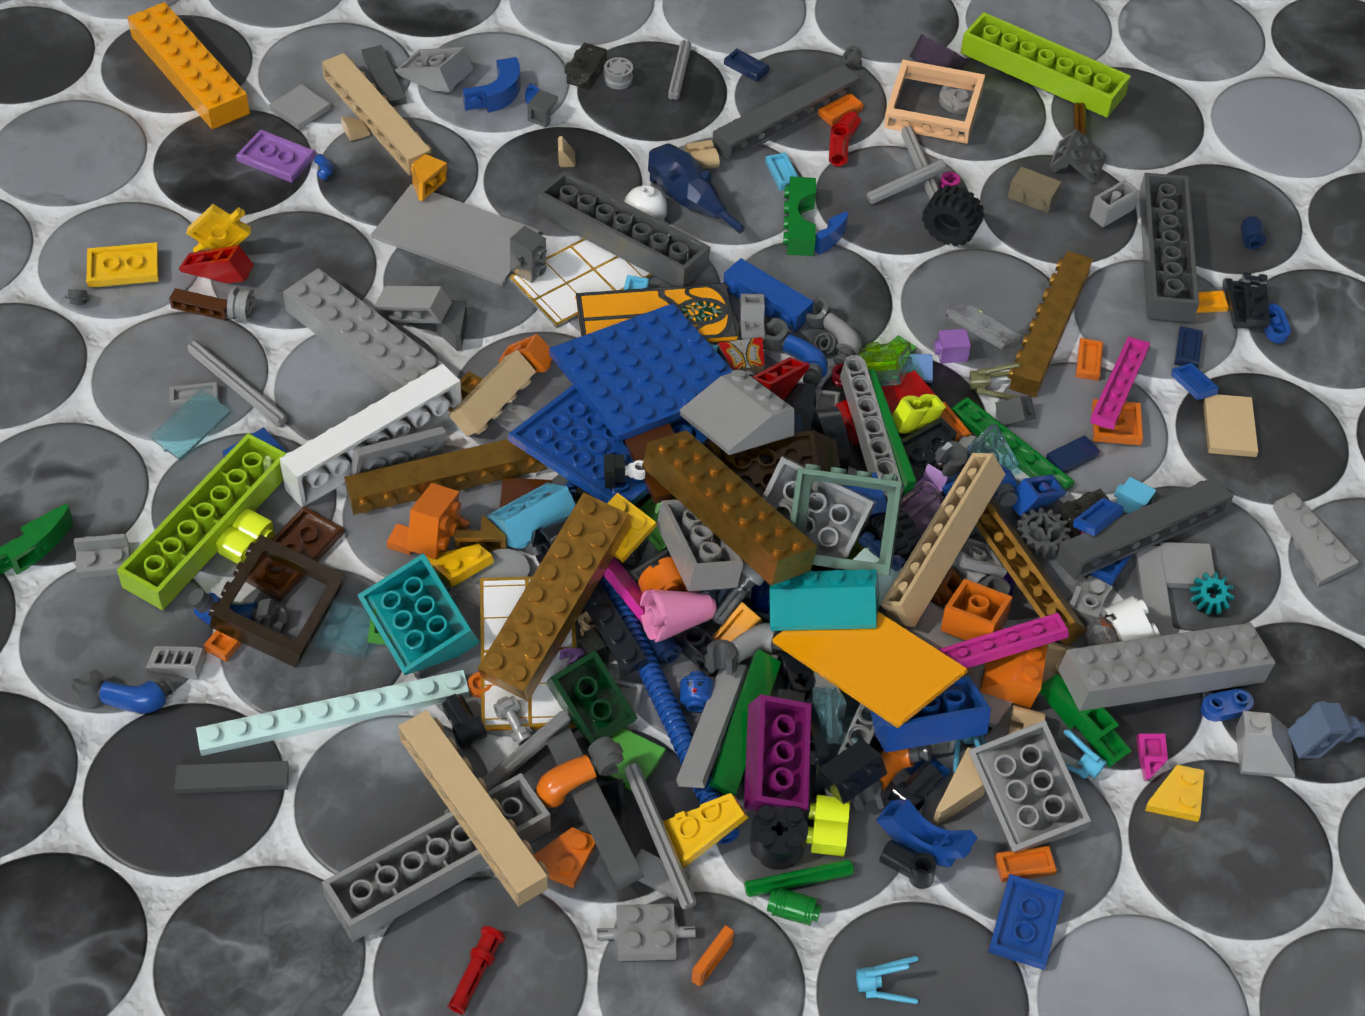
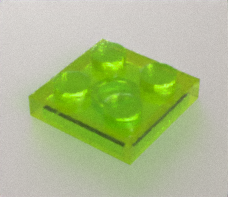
(886, 356)

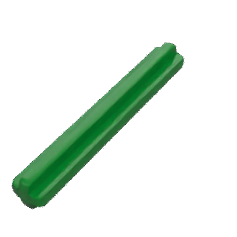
(799, 878)

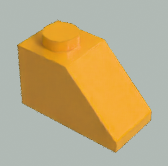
(428, 175)

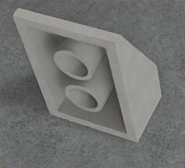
(437, 68)

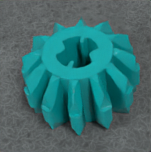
(1217, 603)

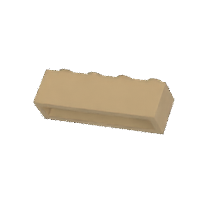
(492, 393)

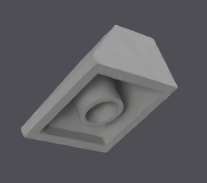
(1264, 746)

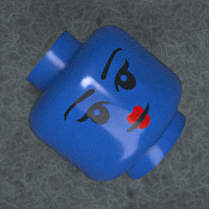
(695, 691)

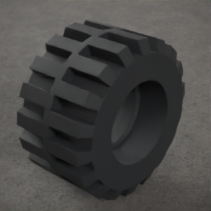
(953, 215)
(906, 536)

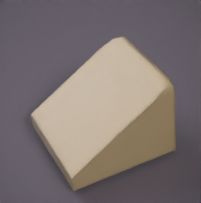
(354, 128)
(565, 153)

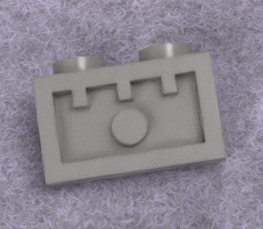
(100, 555)

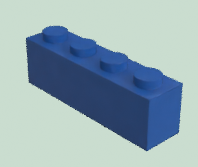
(779, 298)

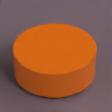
(474, 685)

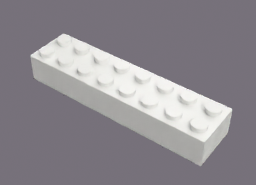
(327, 459)

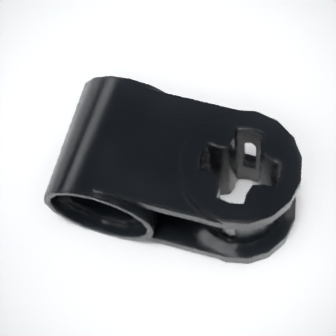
(696, 651)
(795, 674)

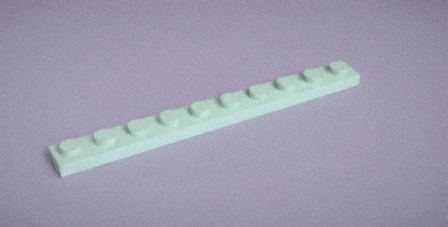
(330, 713)

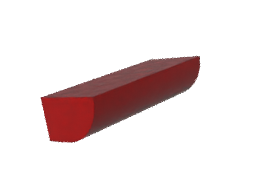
(910, 386)

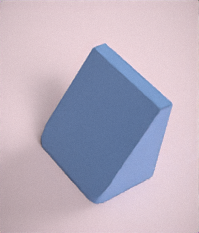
(923, 366)

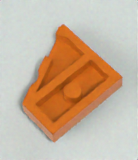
(567, 856)

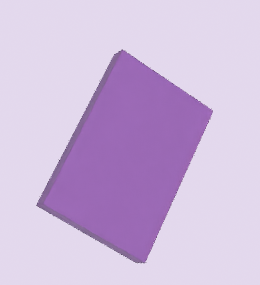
(276, 156)

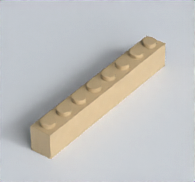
(375, 111)
(943, 539)
(473, 808)

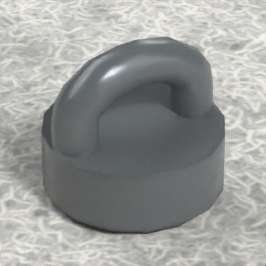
(852, 57)

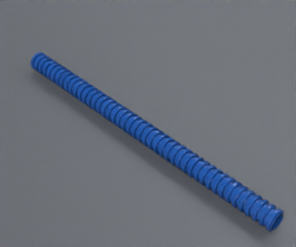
(663, 697)

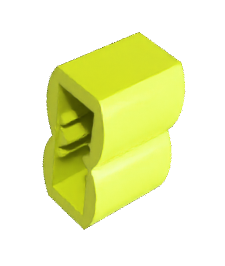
(917, 412)
(245, 529)
(829, 826)

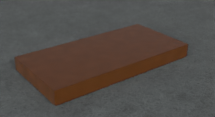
(637, 448)
(304, 533)

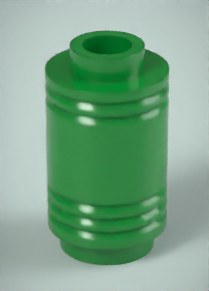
(794, 906)

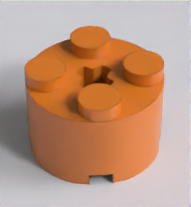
(662, 577)

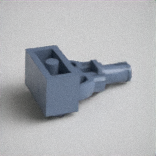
(1322, 729)

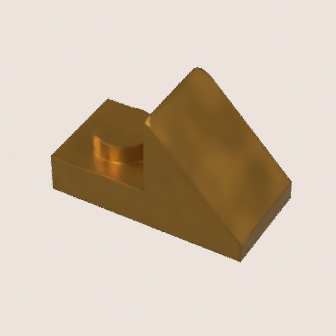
(488, 537)

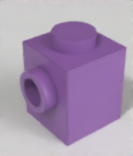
(952, 346)

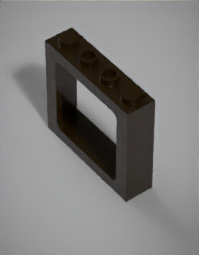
(258, 636)

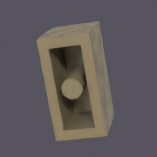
(1034, 189)

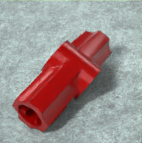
(840, 137)

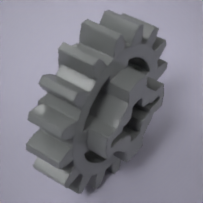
(1043, 531)

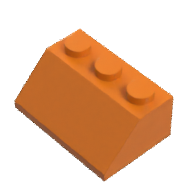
(1016, 676)

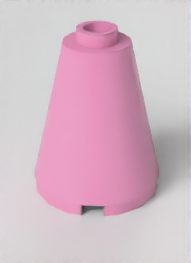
(674, 612)

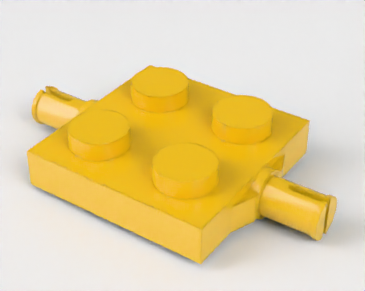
(218, 229)

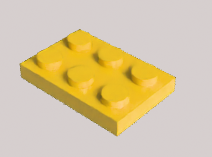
(122, 264)

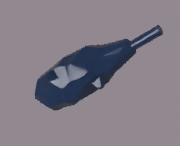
(687, 183)

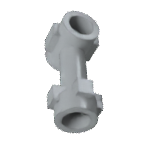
(507, 708)

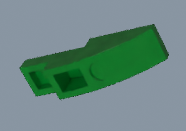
(37, 540)
(1094, 724)

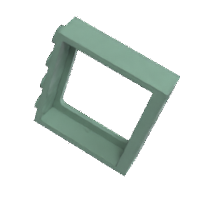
(863, 479)

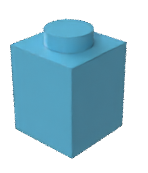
(1134, 495)

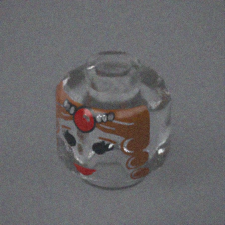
(1100, 632)

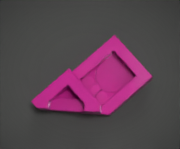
(1152, 753)

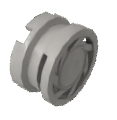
(619, 73)
(240, 304)

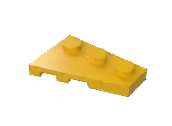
(703, 827)

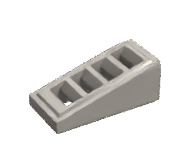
(191, 671)

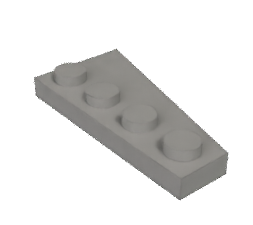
(398, 450)
(1318, 545)

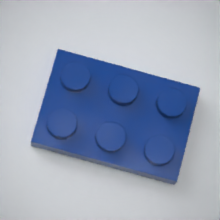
(1026, 922)

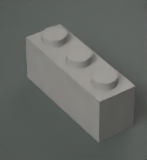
(413, 304)

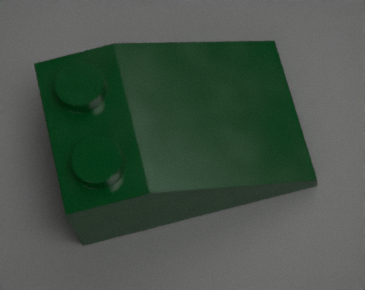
(591, 698)

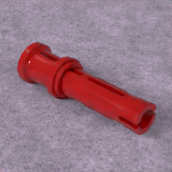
(481, 958)

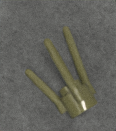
(981, 379)

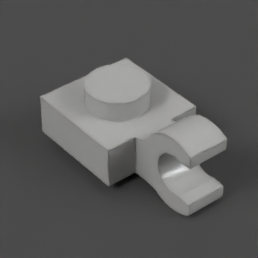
(1091, 585)

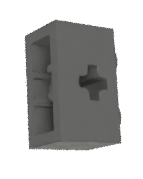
(528, 254)

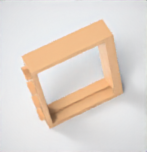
(933, 125)

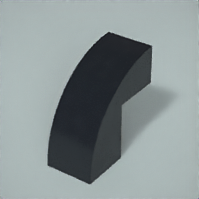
(830, 423)

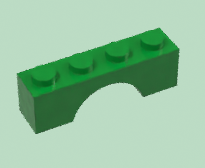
(800, 233)

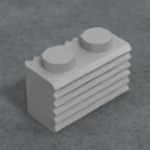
(1114, 203)

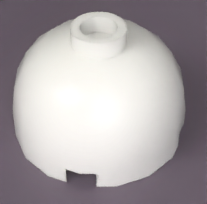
(648, 200)

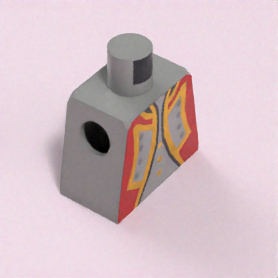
(743, 355)

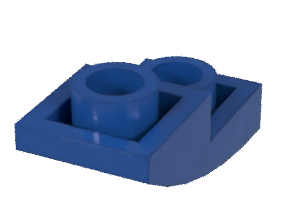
(832, 234)

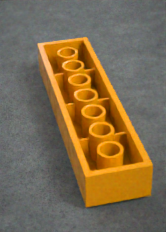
(189, 65)

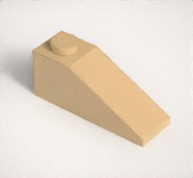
(962, 790)

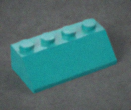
(826, 601)

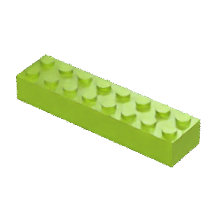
(1045, 64)
(190, 533)

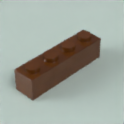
(199, 304)

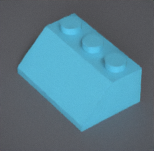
(531, 512)

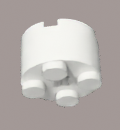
(1131, 620)

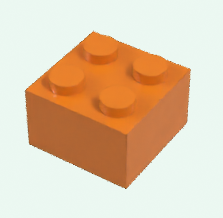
(433, 520)
(975, 611)

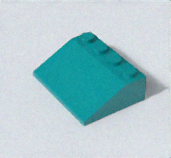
(418, 616)

